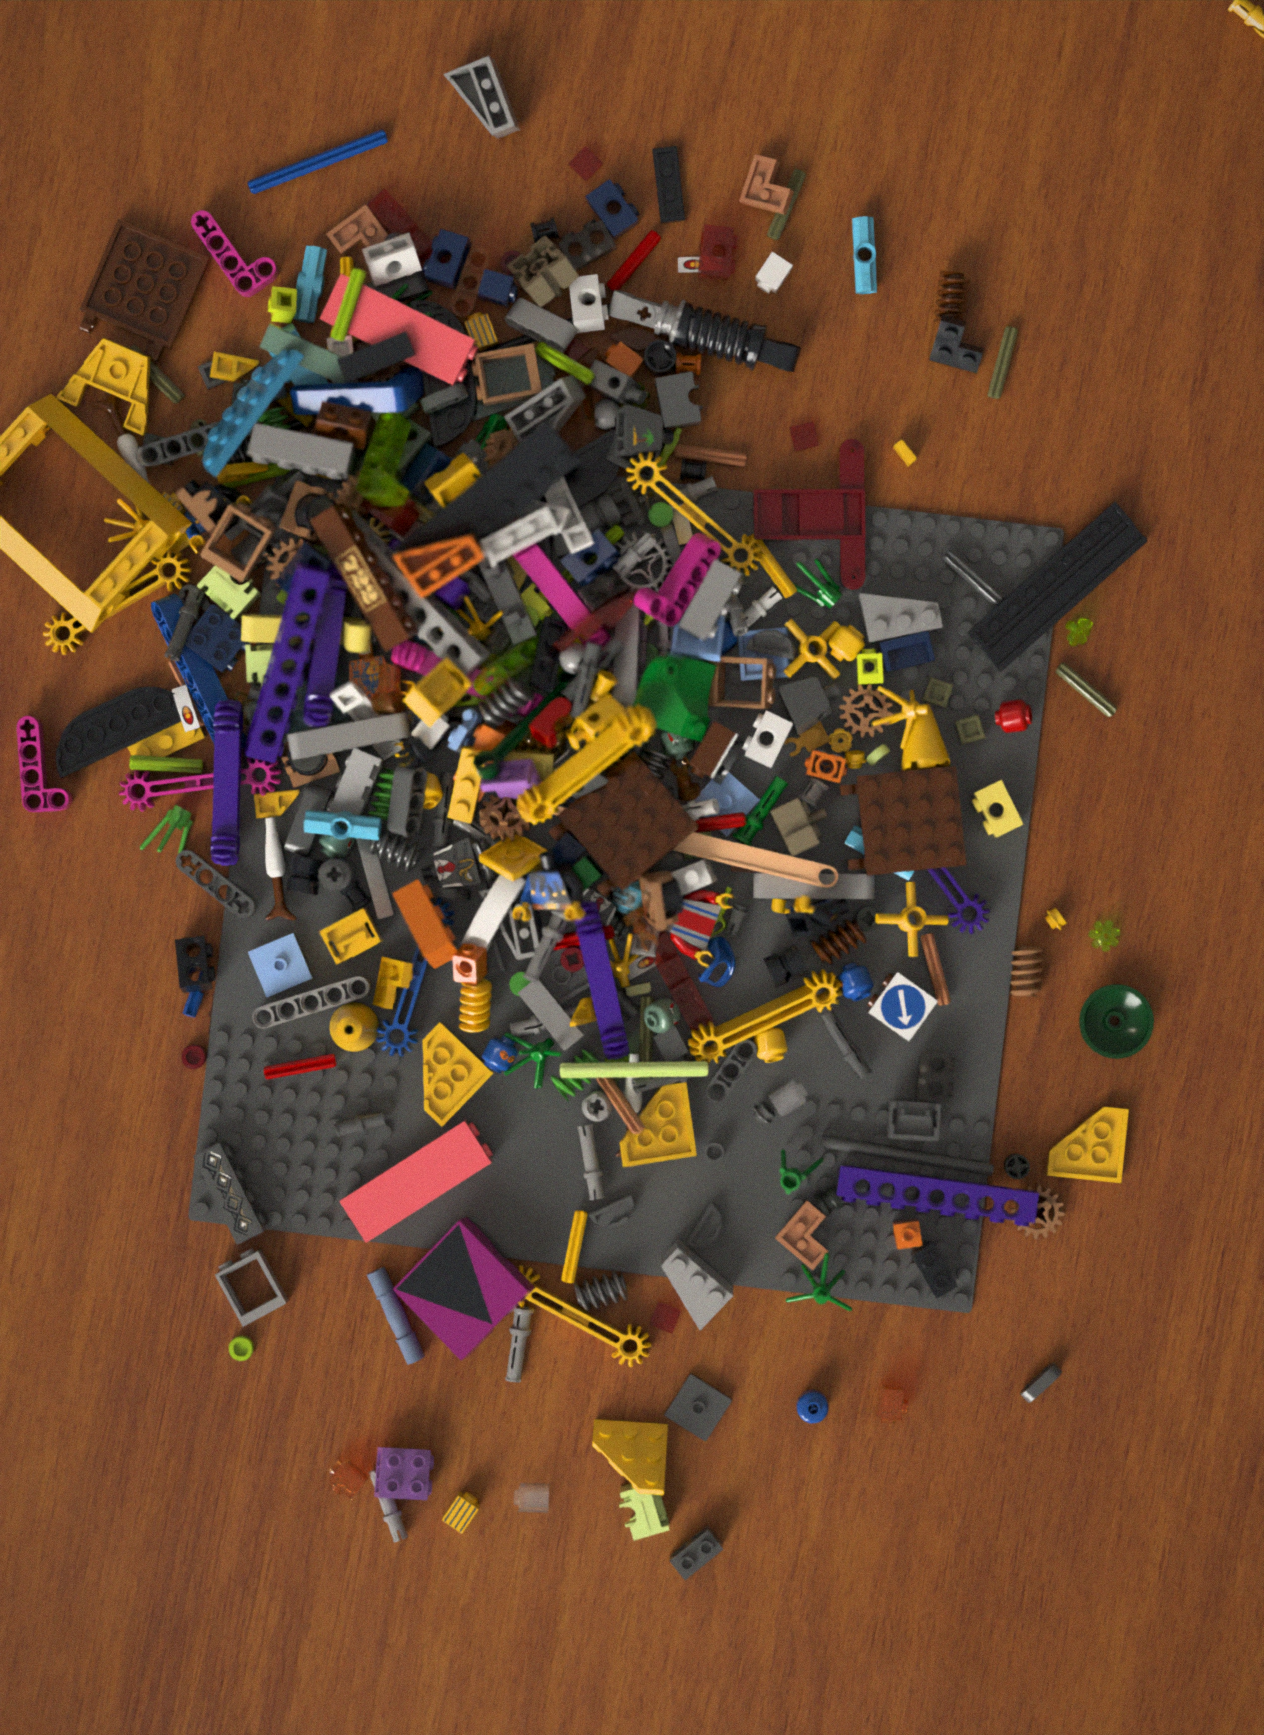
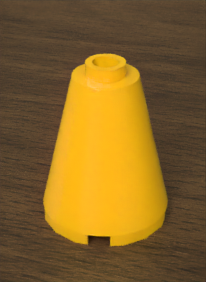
(924, 745)
(364, 1024)

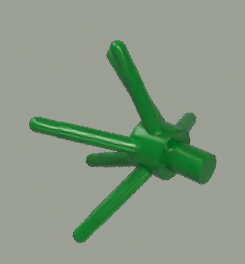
(537, 1052)
(821, 1290)

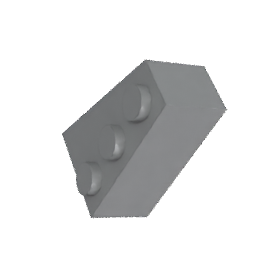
(486, 95)
(551, 405)
(711, 601)
(897, 617)
(356, 783)
(520, 935)
(696, 1283)

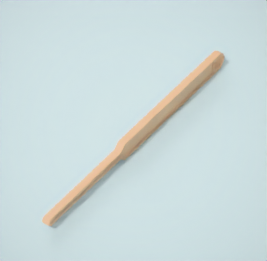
(751, 858)

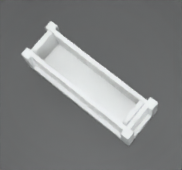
(519, 535)

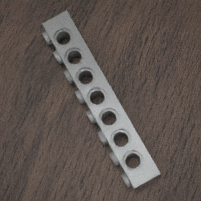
(472, 652)

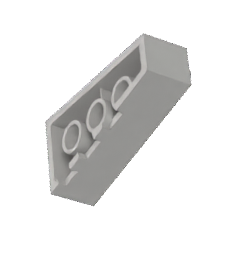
(302, 452)

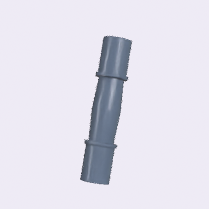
(395, 1315)

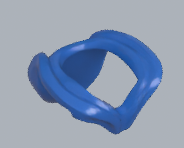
(722, 952)

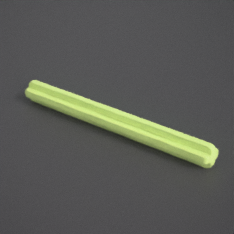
(633, 1069)

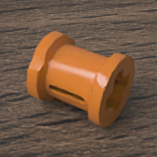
(696, 359)

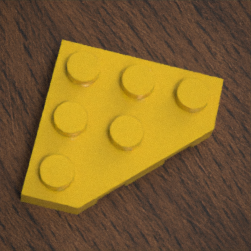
(449, 1074)
(666, 1132)
(1093, 1148)
(634, 1451)

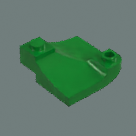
(677, 694)

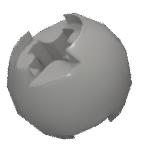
(606, 414)
(572, 657)
(602, 1114)

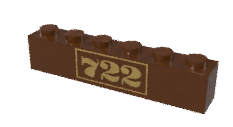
(364, 576)

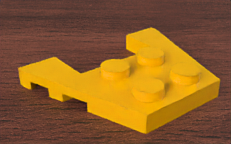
(118, 372)

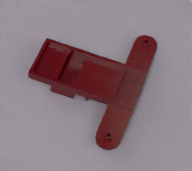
(821, 514)

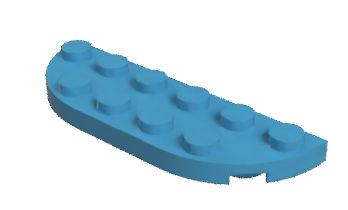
(247, 409)

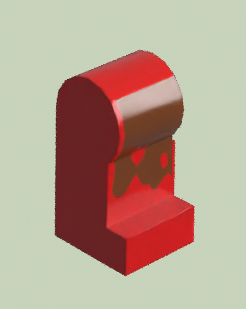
(551, 721)

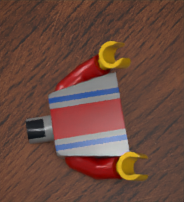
(697, 923)

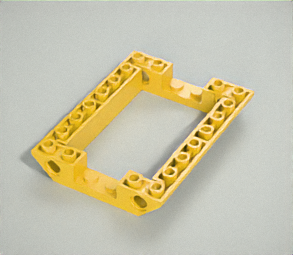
(152, 541)

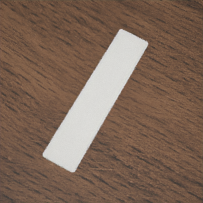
(375, 879)

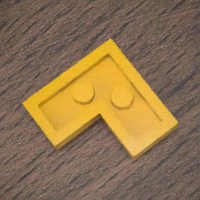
(390, 975)

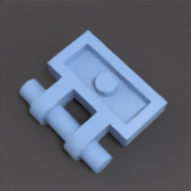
(464, 733)

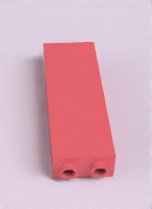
(378, 317)
(417, 1180)

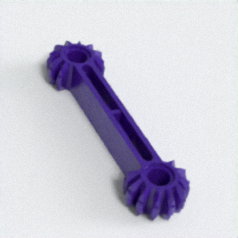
(324, 654)
(227, 782)
(936, 873)
(601, 982)

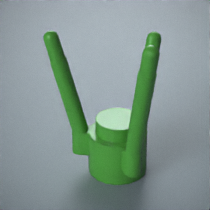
(177, 819)

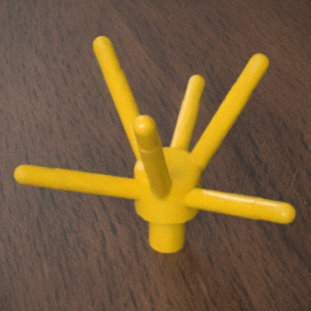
(139, 524)
(477, 628)
(910, 710)
(620, 967)

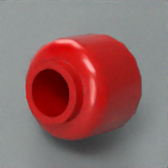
(1014, 716)

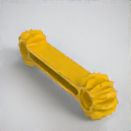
(692, 512)
(127, 601)
(628, 729)
(765, 1016)
(581, 1319)

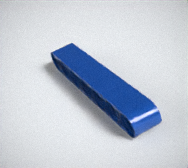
(199, 673)

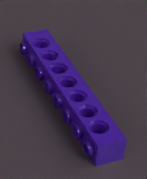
(304, 577)
(1023, 1216)

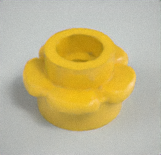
(845, 745)
(855, 758)
(1055, 919)

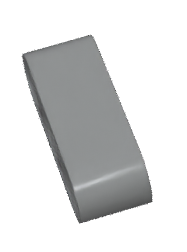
(540, 324)

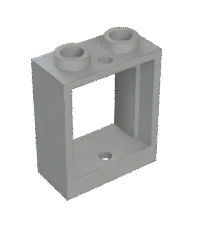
(261, 1310)

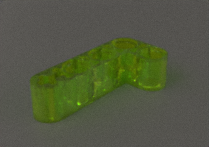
(378, 471)
(511, 659)

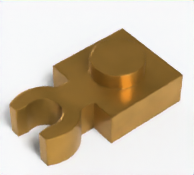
(811, 739)

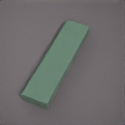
(315, 357)

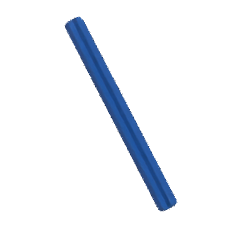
(317, 161)

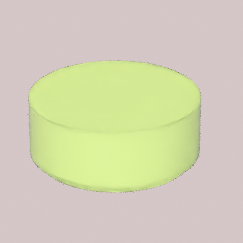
(878, 754)

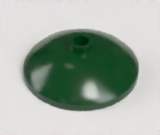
(1134, 1023)

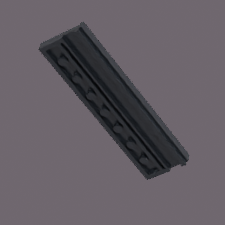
(501, 490)
(1057, 586)

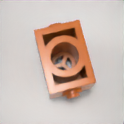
(836, 764)

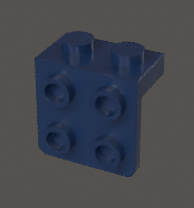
(217, 639)

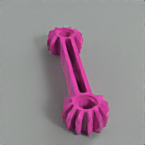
(557, 590)
(423, 661)
(195, 783)

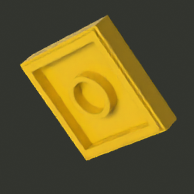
(512, 857)

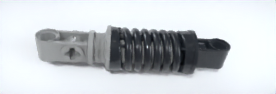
(706, 333)

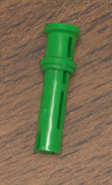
(756, 824)

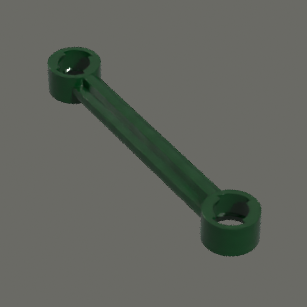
(517, 734)

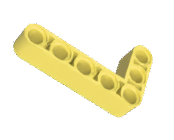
(263, 628)

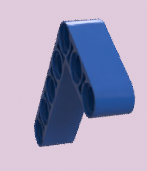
(389, 396)

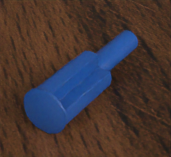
(193, 1002)

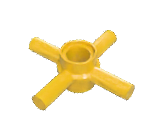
(803, 649)
(920, 919)

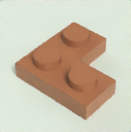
(761, 191)
(356, 228)
(797, 1235)

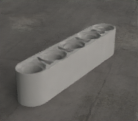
(631, 660)
(349, 736)
(847, 887)
(302, 1009)

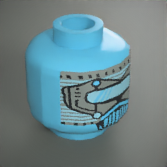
(628, 899)

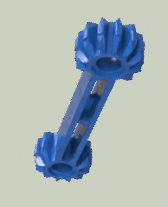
(419, 970)

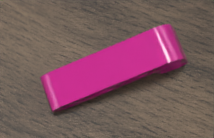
(227, 252)
(681, 583)
(37, 763)

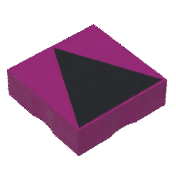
(463, 1288)

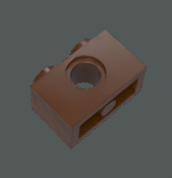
(343, 424)

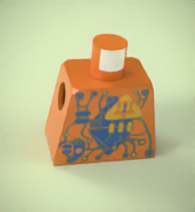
(366, 671)

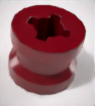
(570, 957)

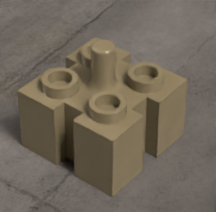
(543, 271)
(798, 825)

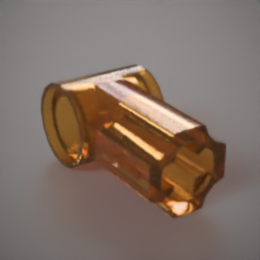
(389, 698)

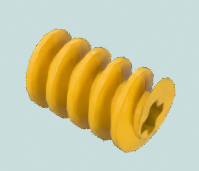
(475, 1006)

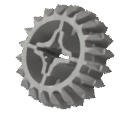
(660, 553)

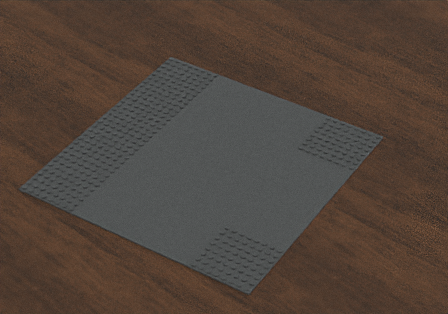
(536, 1179)

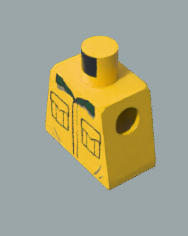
(595, 721)

